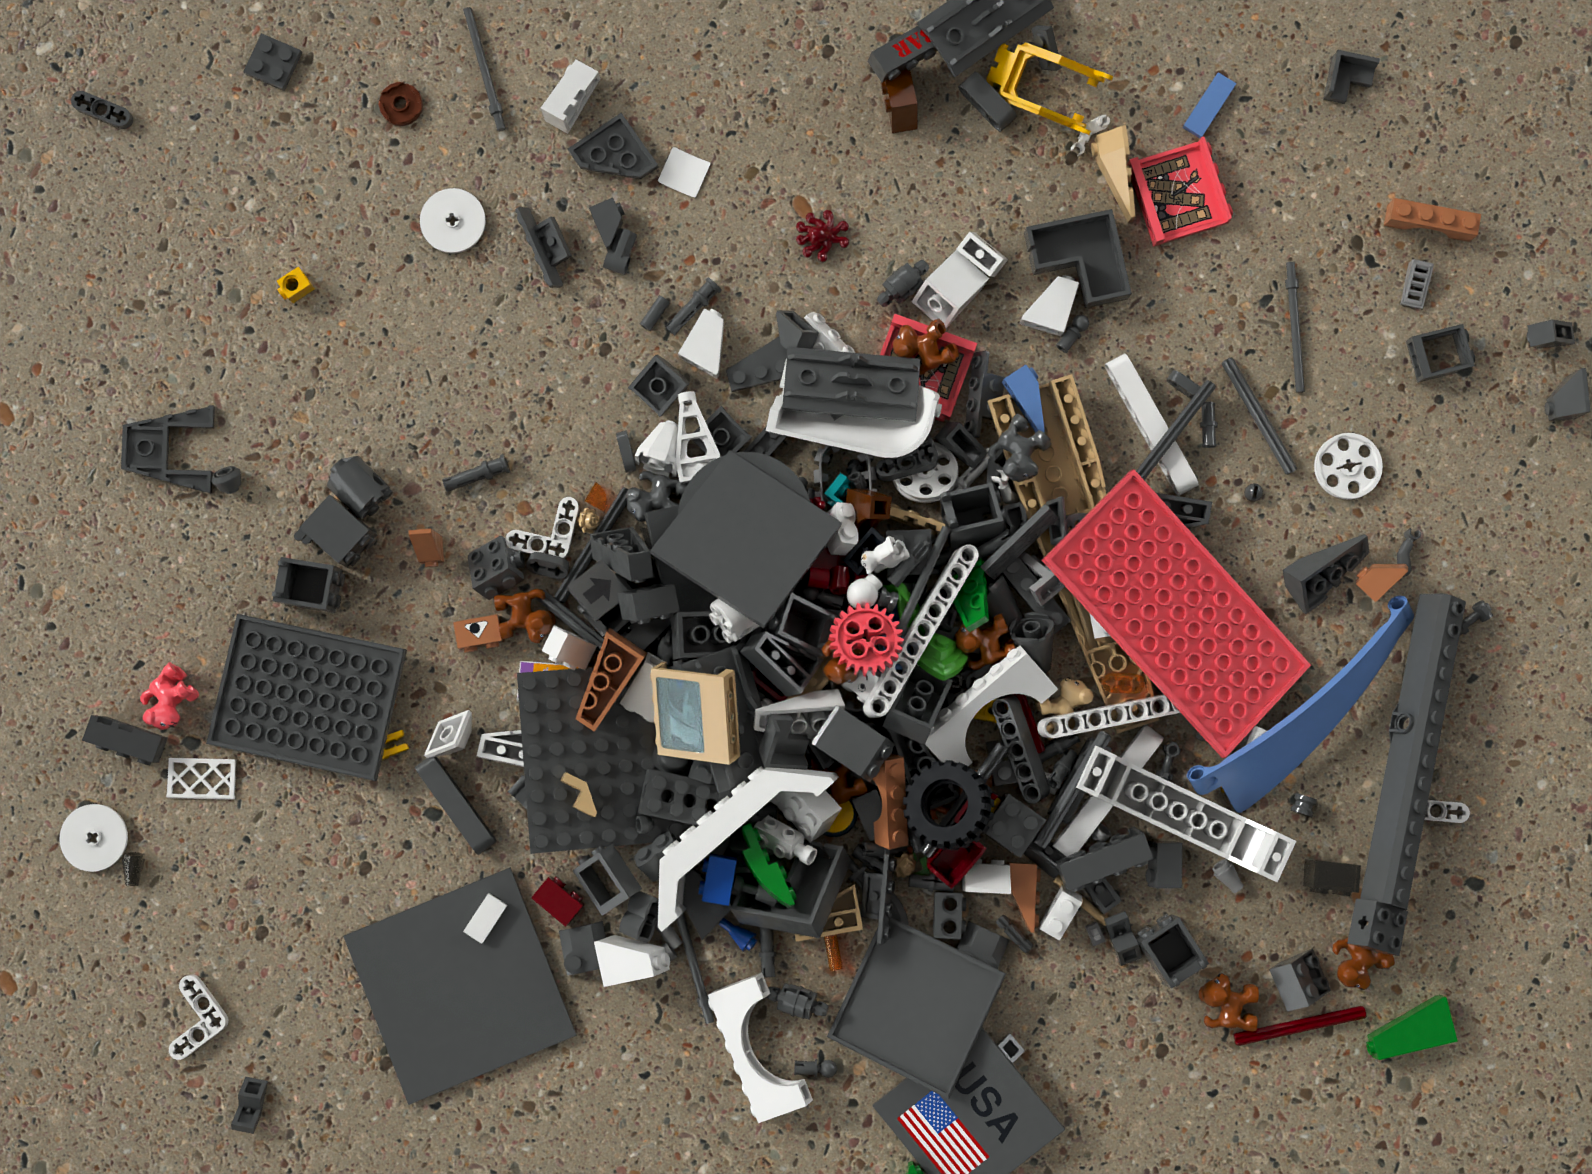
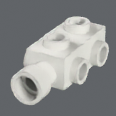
(784, 840)

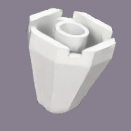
(659, 450)

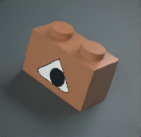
(477, 633)

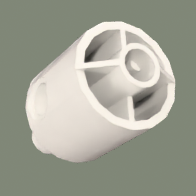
(731, 621)

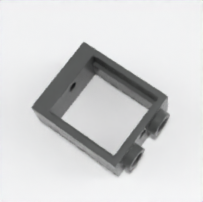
(1419, 357)
(617, 871)

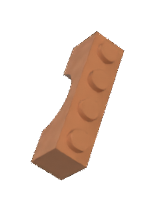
(1452, 222)
(891, 827)

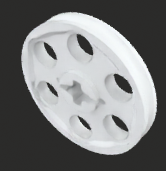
(1353, 457)
(931, 479)

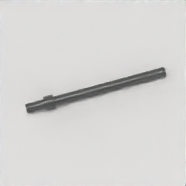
(495, 108)
(1292, 285)
(924, 576)
(702, 999)

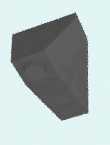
(1317, 573)

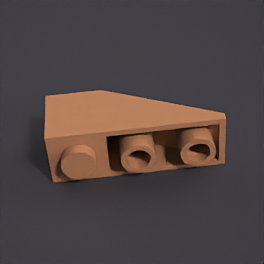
(1024, 891)

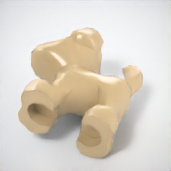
(1073, 694)

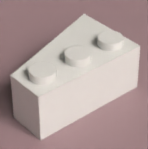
(570, 96)

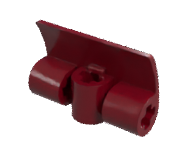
(831, 573)

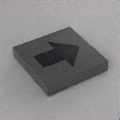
(597, 590)

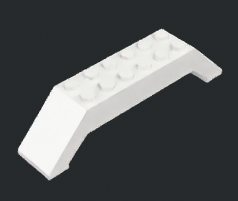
(1185, 814)
(717, 826)

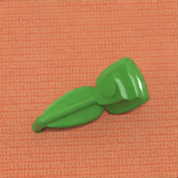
(941, 655)

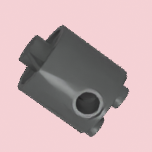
(358, 486)

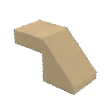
(584, 800)

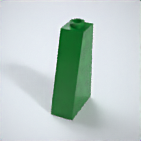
(1415, 1030)

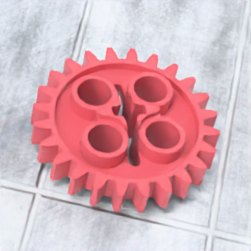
(860, 620)

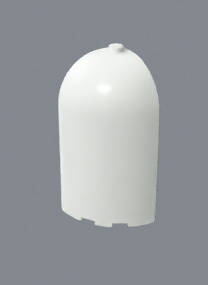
(860, 434)

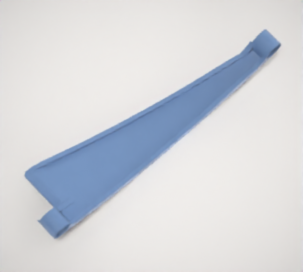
(1276, 753)

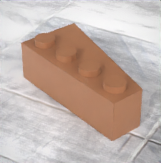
(613, 670)

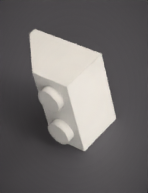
(988, 878)

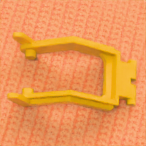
(1010, 71)

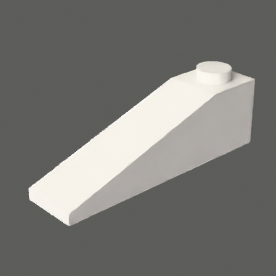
(807, 711)

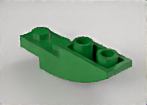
(770, 876)

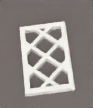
(212, 794)

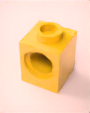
(304, 285)

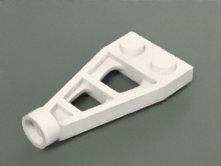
(687, 466)

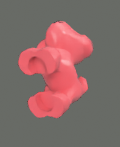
(164, 713)

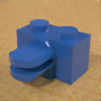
(718, 879)

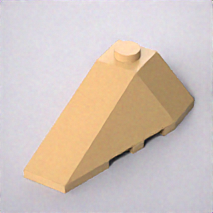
(1111, 155)

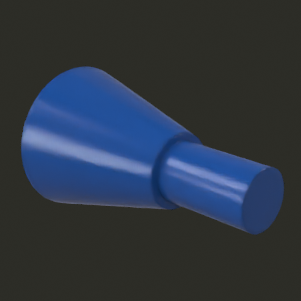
(742, 937)

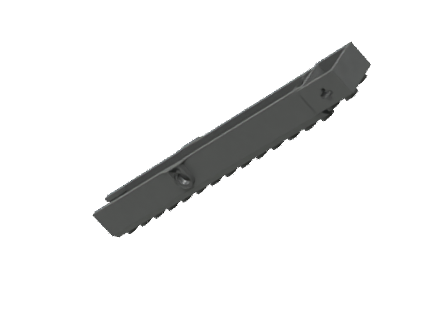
(1408, 775)

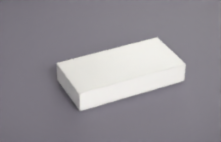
(485, 918)

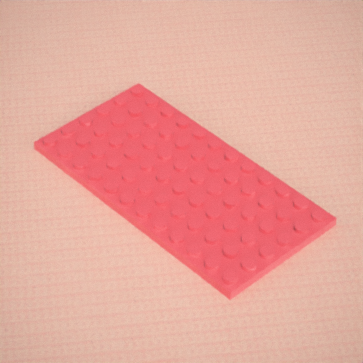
(1177, 613)

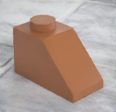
(1379, 578)

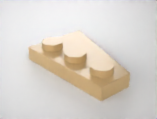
(914, 520)

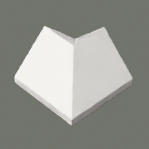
(450, 735)

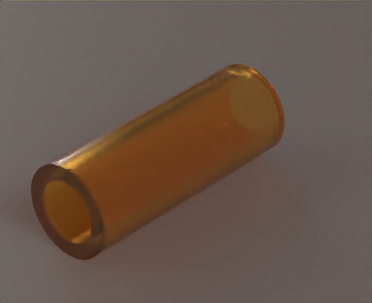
(833, 952)

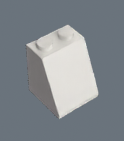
(950, 288)
(629, 960)

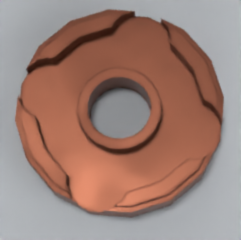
(402, 116)

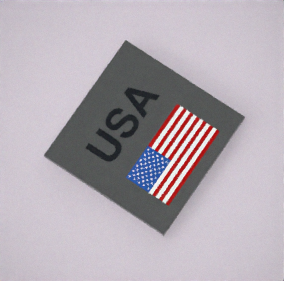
(983, 1127)

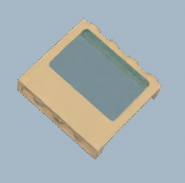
(695, 714)

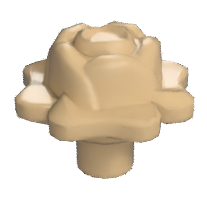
(588, 520)
(905, 865)

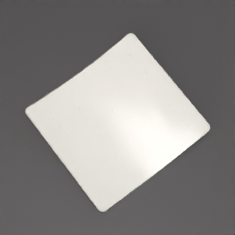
(684, 172)

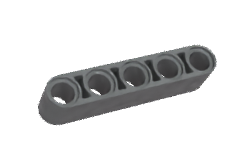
(1020, 759)
(455, 804)

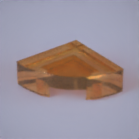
(597, 497)

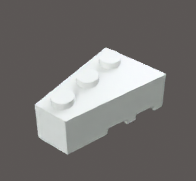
(502, 747)

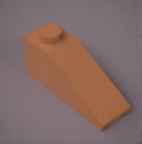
(427, 546)

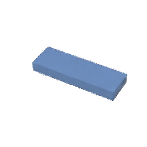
(1209, 105)

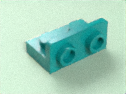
(838, 490)

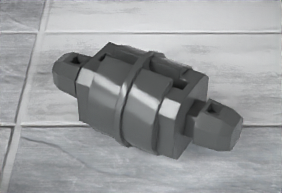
(903, 283)
(797, 1001)

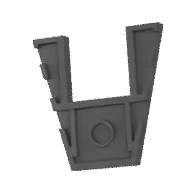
(147, 448)

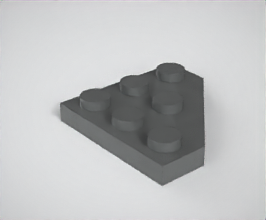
(614, 151)

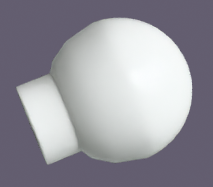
(864, 591)

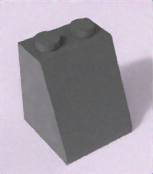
(853, 743)

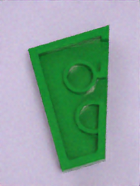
(972, 598)

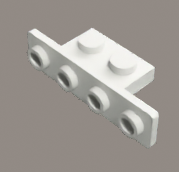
(827, 338)

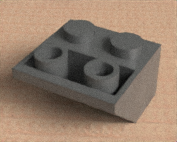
(1300, 980)

